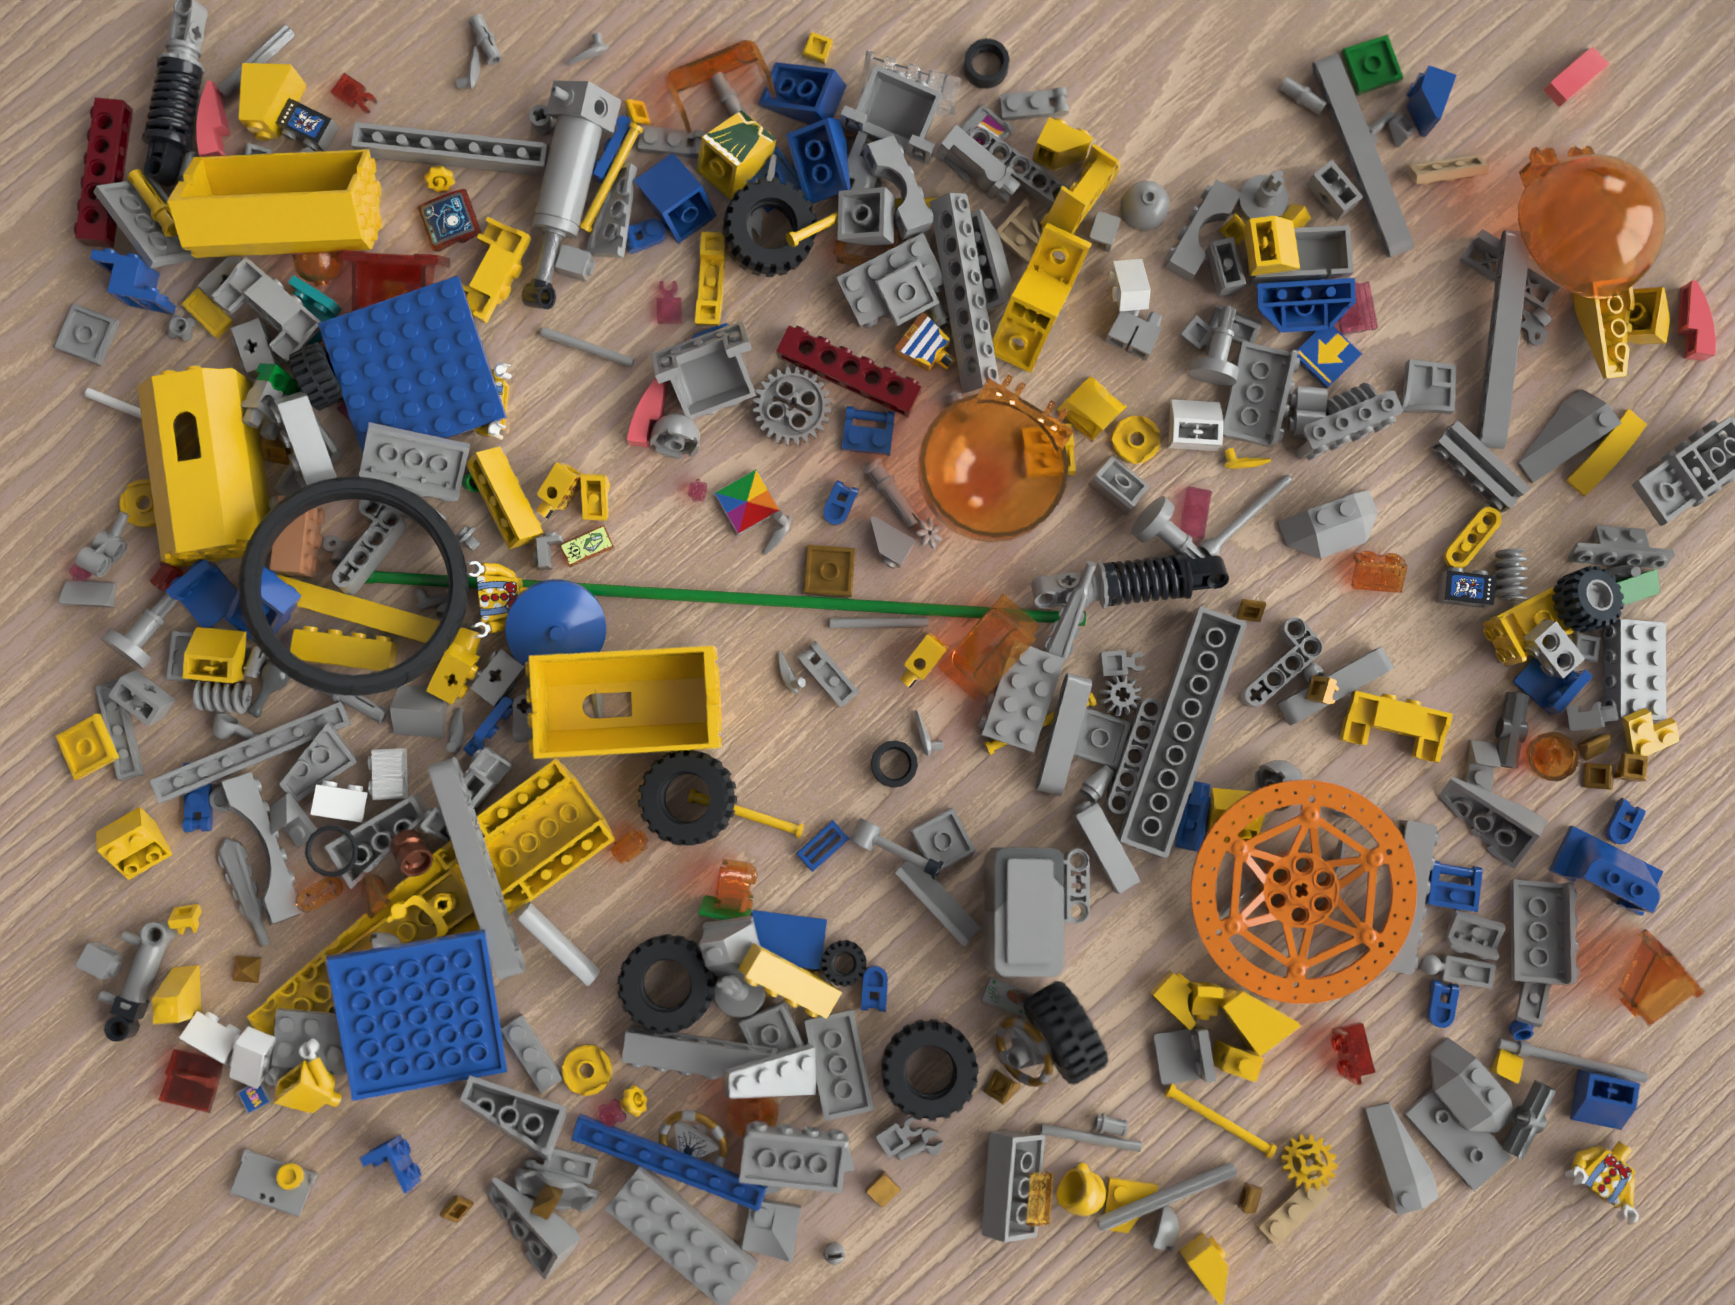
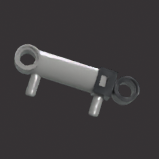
(133, 1001)

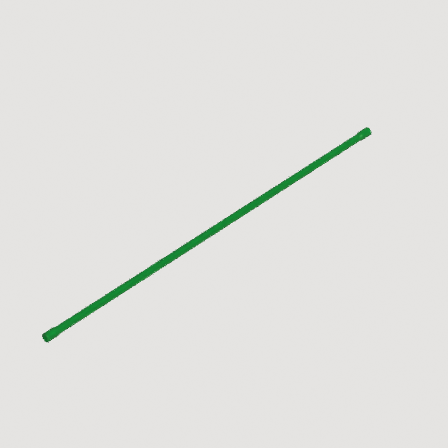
(736, 598)

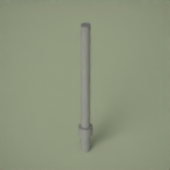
(1525, 1049)

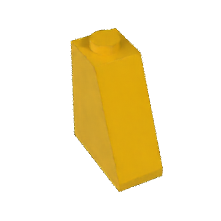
(178, 996)

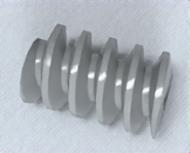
(1350, 398)
(1510, 574)
(222, 698)

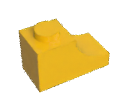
(1173, 995)
(1204, 999)

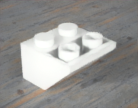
(1195, 425)

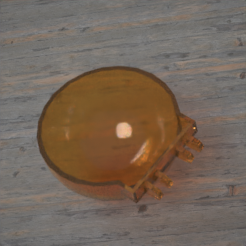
(1590, 220)
(994, 464)

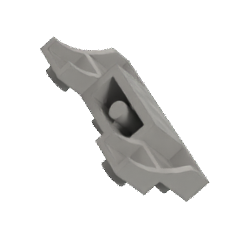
(271, 302)
(486, 773)

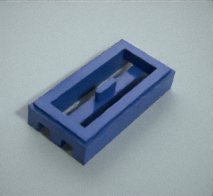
(838, 831)

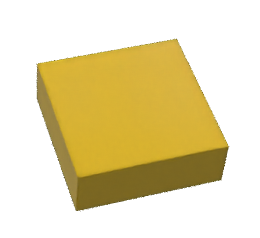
(817, 47)

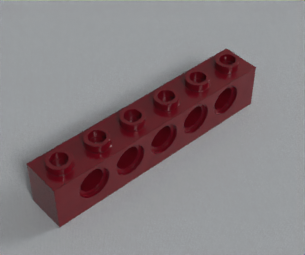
(113, 160)
(797, 337)

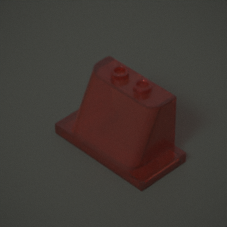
(385, 276)

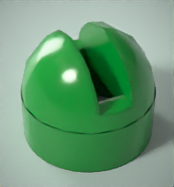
(465, 483)

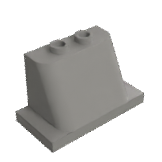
(895, 108)
(707, 370)

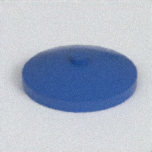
(554, 620)

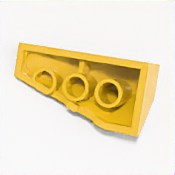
(1607, 329)

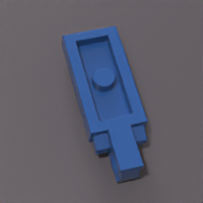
(488, 727)
(1194, 818)

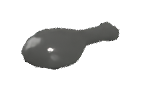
(271, 681)

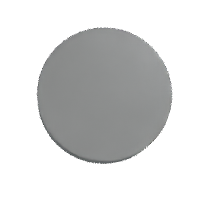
(1263, 196)
(1215, 368)
(1156, 521)
(130, 645)
(737, 996)

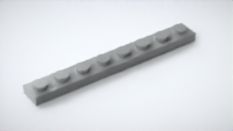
(247, 753)

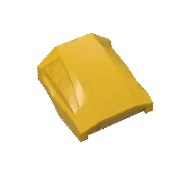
(1091, 408)

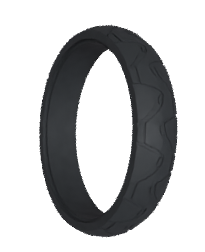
(345, 489)

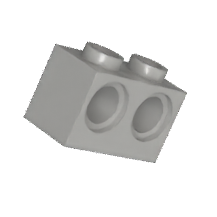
(1556, 644)

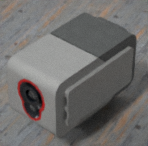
(1027, 906)

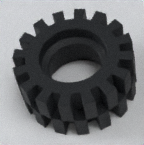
(833, 974)

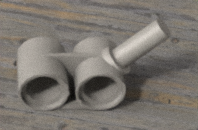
(105, 549)

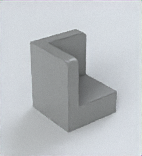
(1104, 229)

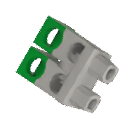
(270, 385)

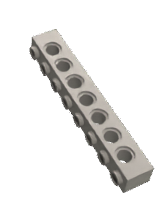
(964, 291)

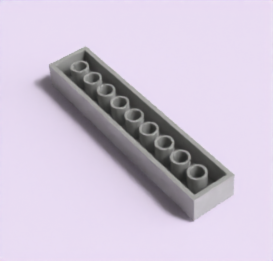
(1182, 731)

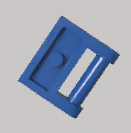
(866, 438)
(1453, 894)

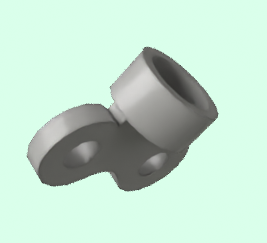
(1535, 323)
(340, 550)

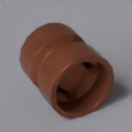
(411, 853)

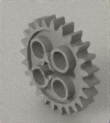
(801, 386)

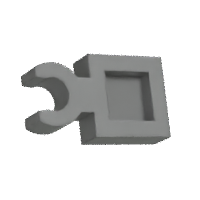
(1197, 334)
(1117, 663)
(894, 1137)

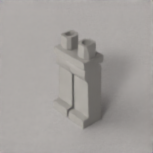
(978, 163)

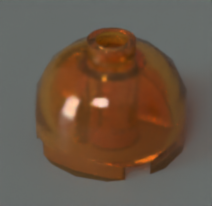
(318, 266)
(1551, 756)

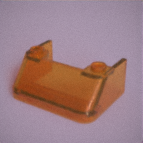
(707, 65)

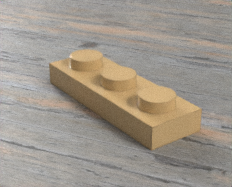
(1448, 169)
(1292, 1212)

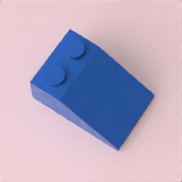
(804, 92)
(820, 159)
(277, 601)

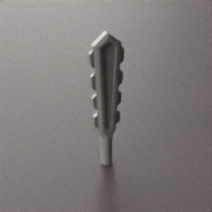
(1070, 615)
(239, 874)

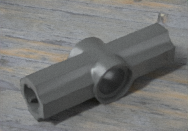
(1512, 729)
(1529, 1119)

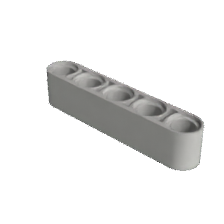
(1031, 170)
(1348, 680)
(1063, 734)
(1142, 747)

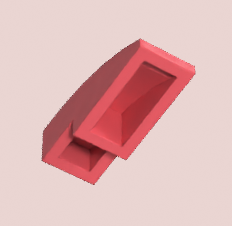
(1575, 76)
(211, 122)
(1696, 323)
(647, 413)

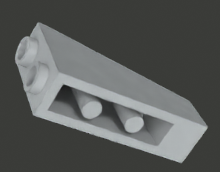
(1104, 846)

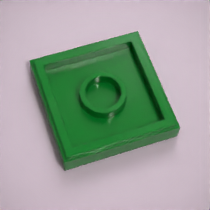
(1372, 65)

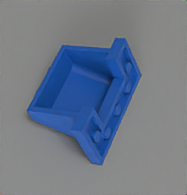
(1610, 868)

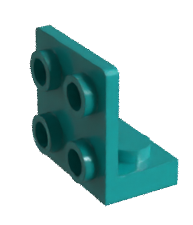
(315, 302)

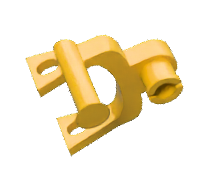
(430, 907)

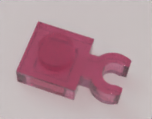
(669, 307)

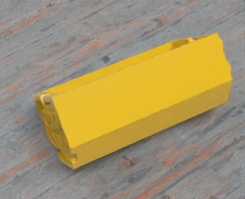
(278, 204)
(209, 502)
(671, 696)

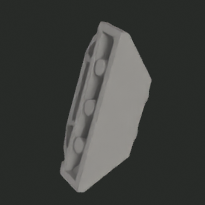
(992, 261)
(1331, 526)
(1468, 1089)

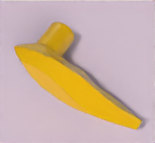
(1242, 463)

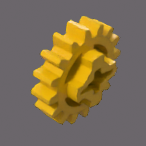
(1318, 1168)

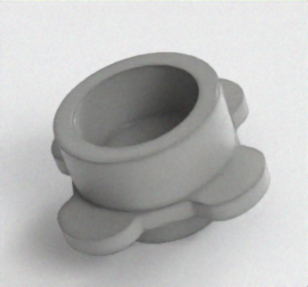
(174, 328)

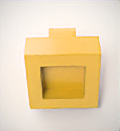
(185, 917)

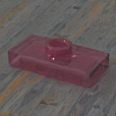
(1195, 512)

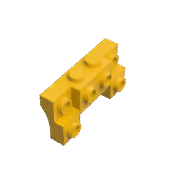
(497, 269)
(1403, 718)

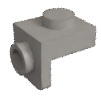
(542, 554)

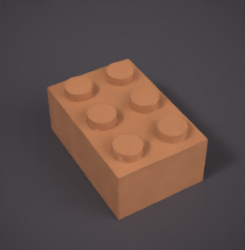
(298, 544)

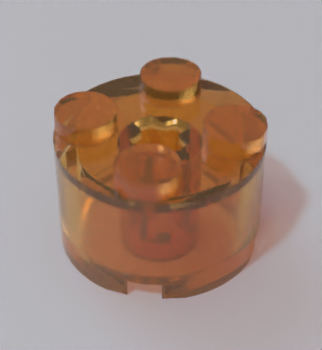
(734, 885)
(739, 1107)

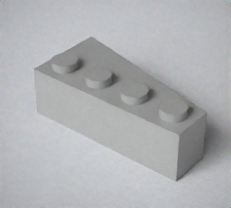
(375, 837)

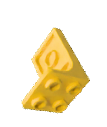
(1513, 624)

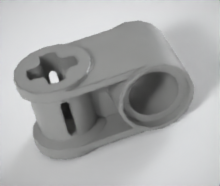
(521, 731)

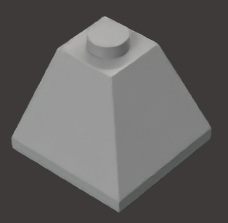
(727, 947)

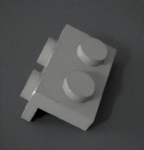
(1474, 935)

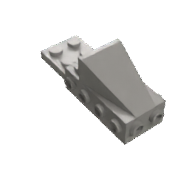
(1690, 472)

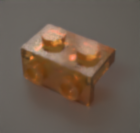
(1379, 572)

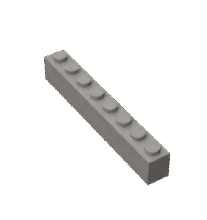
(451, 149)

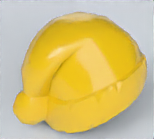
(1081, 1191)

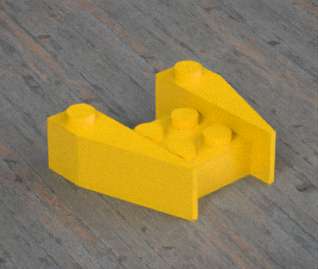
(1074, 203)

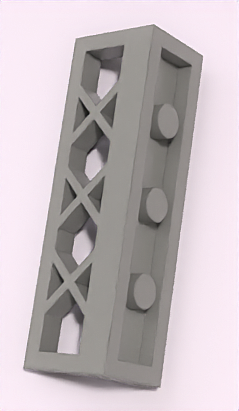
(1489, 247)
(938, 901)

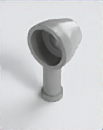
(225, 725)

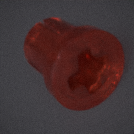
(165, 575)

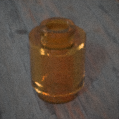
(629, 846)

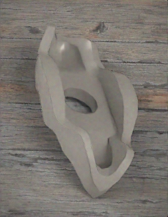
(574, 1194)

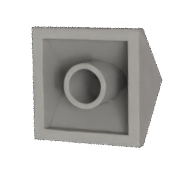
(1119, 485)
(418, 712)

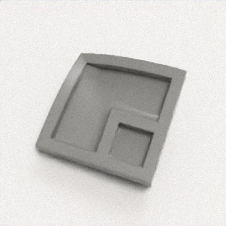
(1428, 387)
(772, 1229)

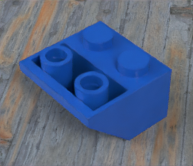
(1604, 1099)

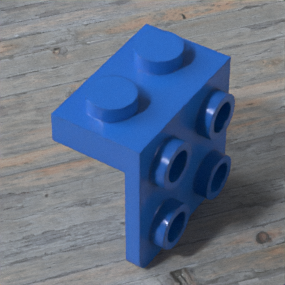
(204, 592)

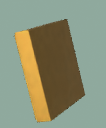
(829, 570)

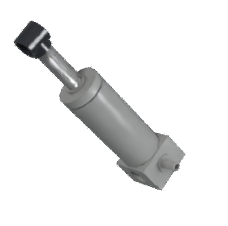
(581, 117)

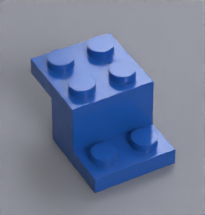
(133, 281)

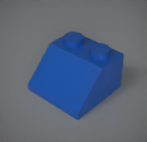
(1429, 97)

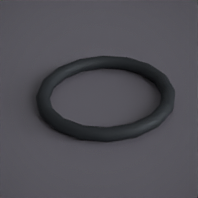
(328, 873)

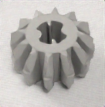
(1127, 689)

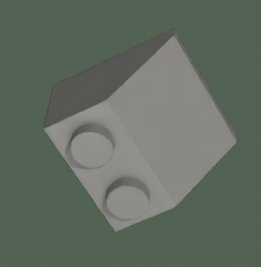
(866, 216)

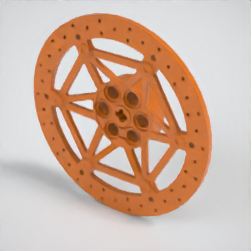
(1306, 878)

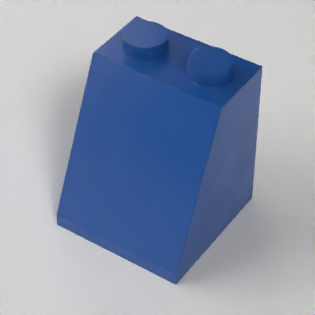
(676, 197)

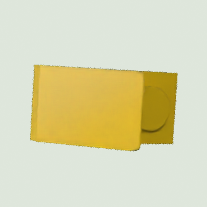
(594, 496)

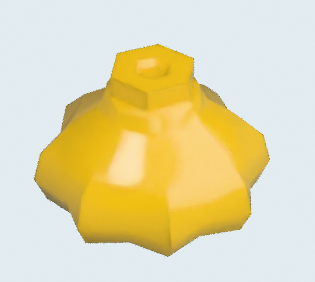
(439, 178)
(634, 1101)

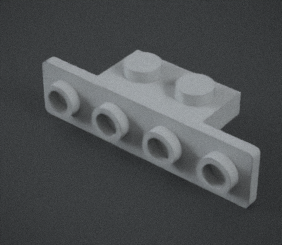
(1620, 547)

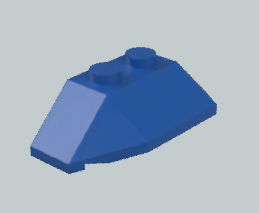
(1305, 304)

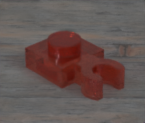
(352, 92)

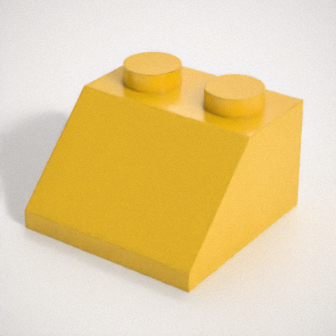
(1207, 1262)

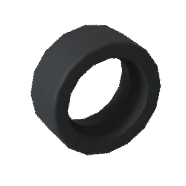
(991, 46)
(891, 745)

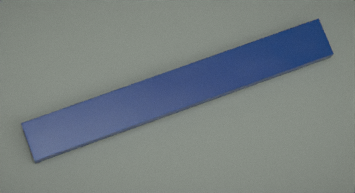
(668, 1162)

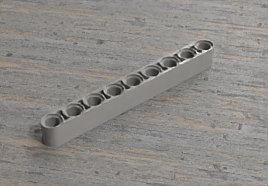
(1362, 155)
(1503, 340)
(477, 867)

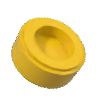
(289, 1176)

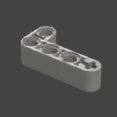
(363, 548)
(1279, 668)

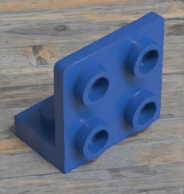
(1550, 692)
(399, 1156)

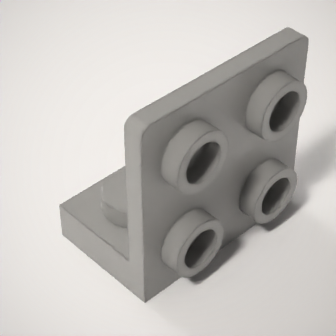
(1184, 1055)

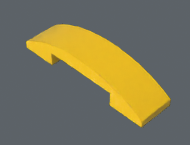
(710, 279)
(1607, 453)

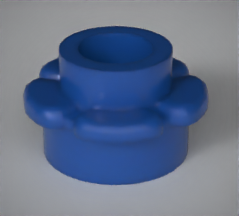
(1520, 1030)

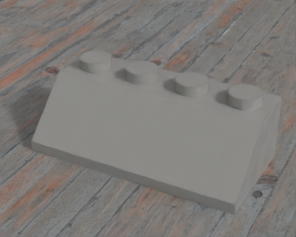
(1006, 1194)

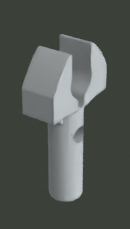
(1380, 124)
(921, 1145)

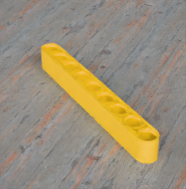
(374, 614)

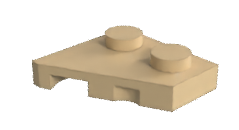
(1020, 232)

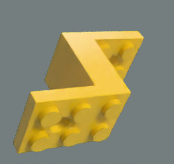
(1039, 297)

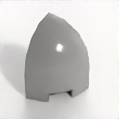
(1165, 1229)

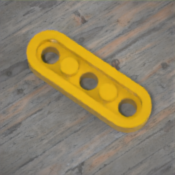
(1480, 533)

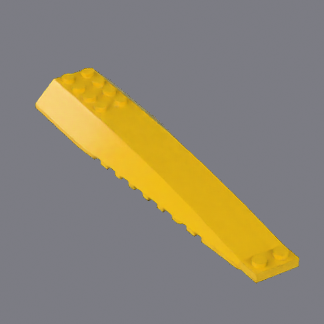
(533, 843)

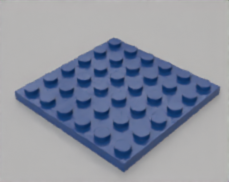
(414, 364)
(417, 1014)

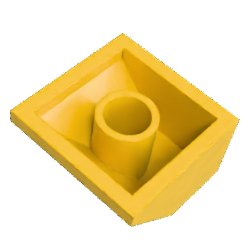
(1650, 317)

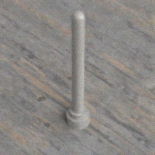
(1213, 545)

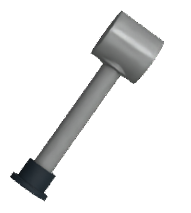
(868, 835)

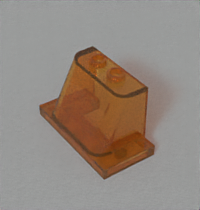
(990, 648)
(1656, 981)

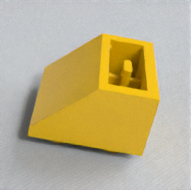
(1061, 145)
(1271, 245)
(215, 655)
(1220, 801)
(132, 843)

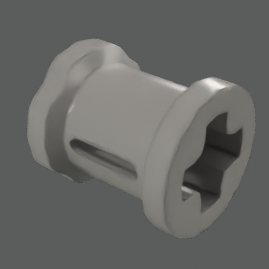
(542, 126)

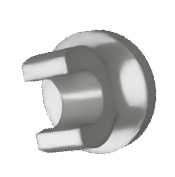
(466, 536)

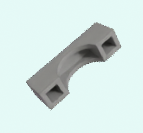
(887, 161)
(1217, 206)

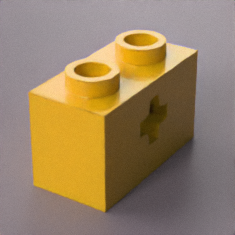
(453, 674)

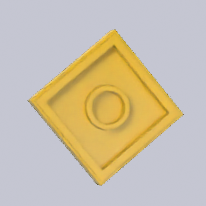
(87, 746)

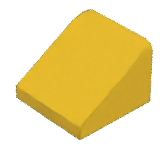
(1507, 1066)

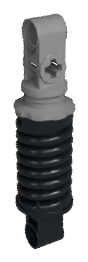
(175, 93)
(1136, 580)

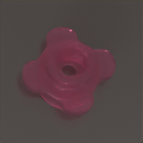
(607, 1117)

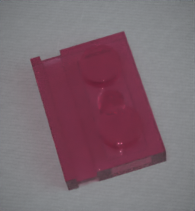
(1362, 314)

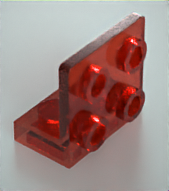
(1353, 1052)

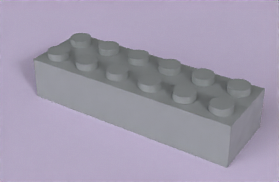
(682, 1236)

